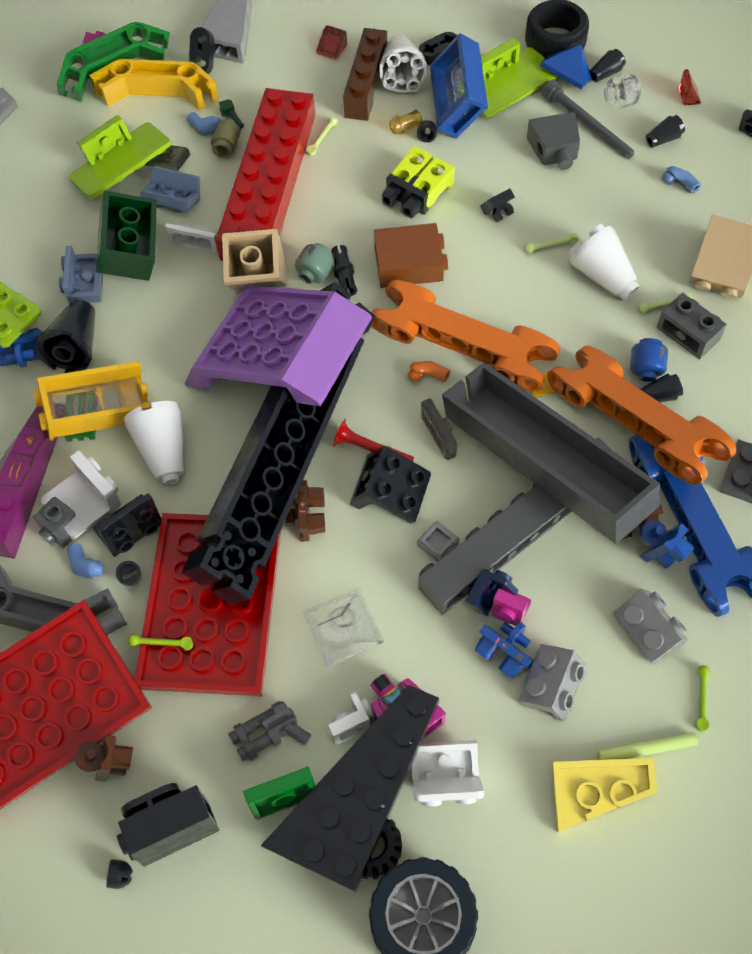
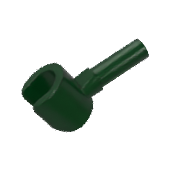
(227, 108)

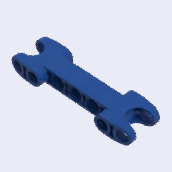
(717, 557)

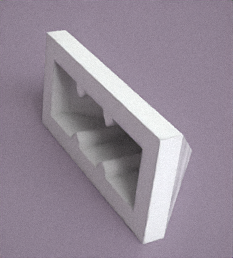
(192, 237)

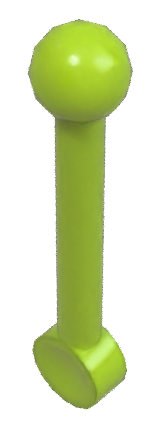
(186, 642)
(702, 723)

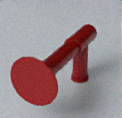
(346, 435)

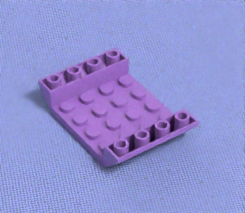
(283, 341)

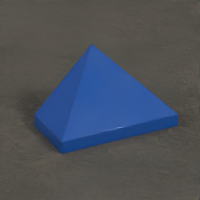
(569, 65)

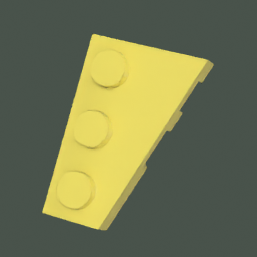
(599, 786)

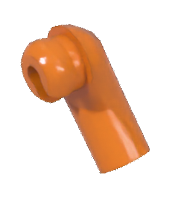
(429, 368)

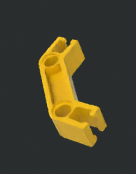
(153, 79)

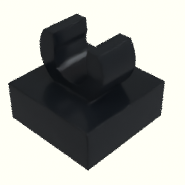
(497, 203)

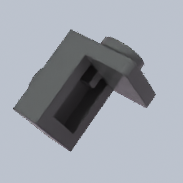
(52, 520)

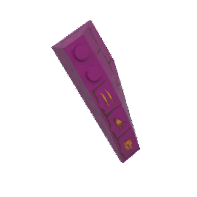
(20, 480)

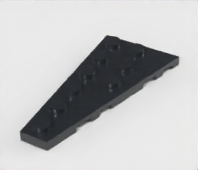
(347, 810)

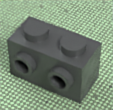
(691, 325)

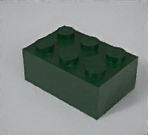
(126, 235)

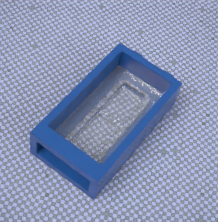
(458, 86)

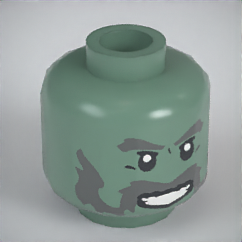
(314, 263)

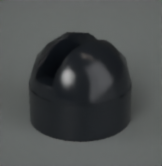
(422, 129)
(126, 568)
(118, 874)

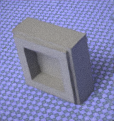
(437, 541)

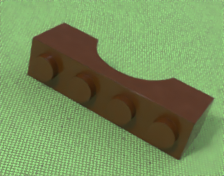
(361, 81)

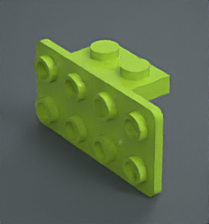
(511, 75)
(115, 154)
(15, 315)

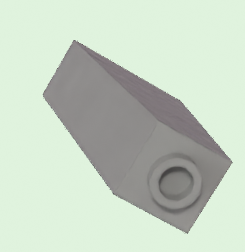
(230, 27)

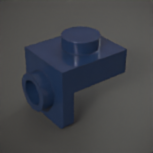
(485, 588)

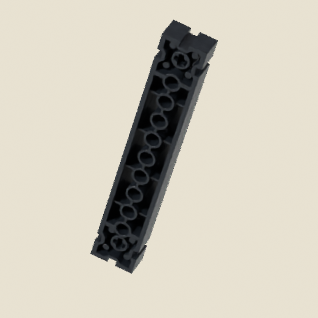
(263, 486)

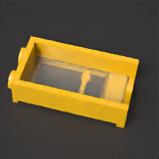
(90, 399)

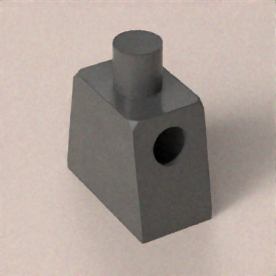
(555, 139)

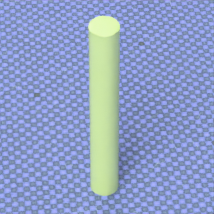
(649, 747)

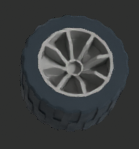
(423, 910)

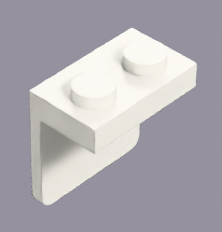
(85, 493)
(446, 773)

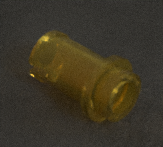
(399, 124)

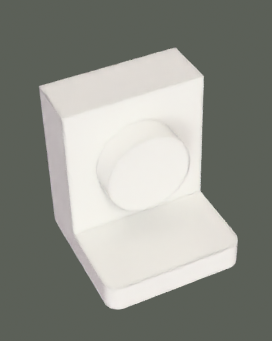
(350, 725)

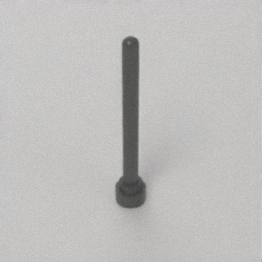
(553, 92)

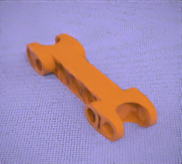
(503, 350)
(675, 439)

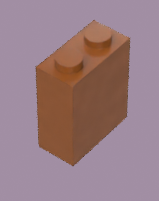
(410, 254)

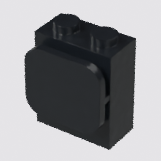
(164, 823)

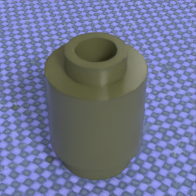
(225, 138)

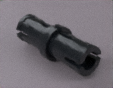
(344, 269)

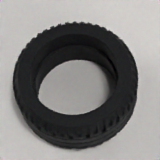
(560, 15)

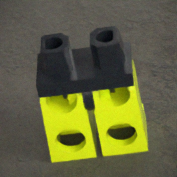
(417, 183)

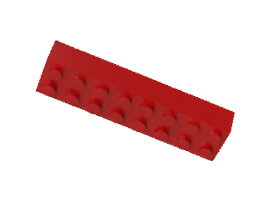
(269, 164)

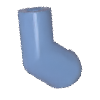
(203, 125)
(682, 176)
(83, 566)

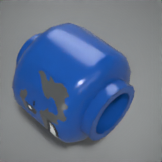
(649, 359)

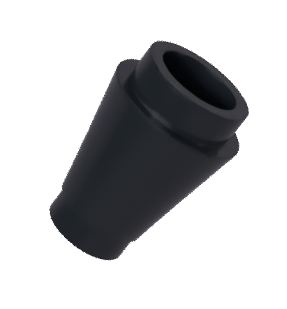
(608, 65)
(666, 131)
(664, 388)

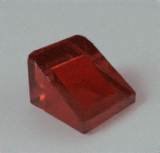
(332, 42)
(688, 89)

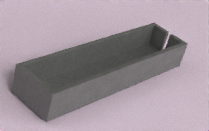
(553, 452)

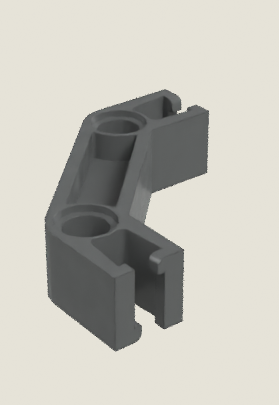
(33, 610)

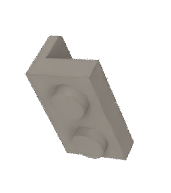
(650, 624)
(553, 681)

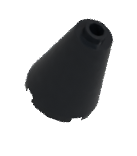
(69, 338)

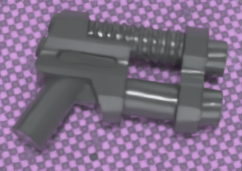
(277, 723)

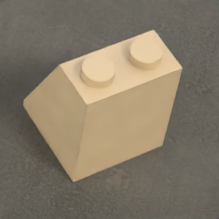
(724, 258)
(253, 259)

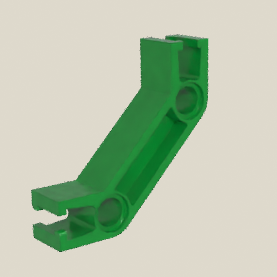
(107, 49)

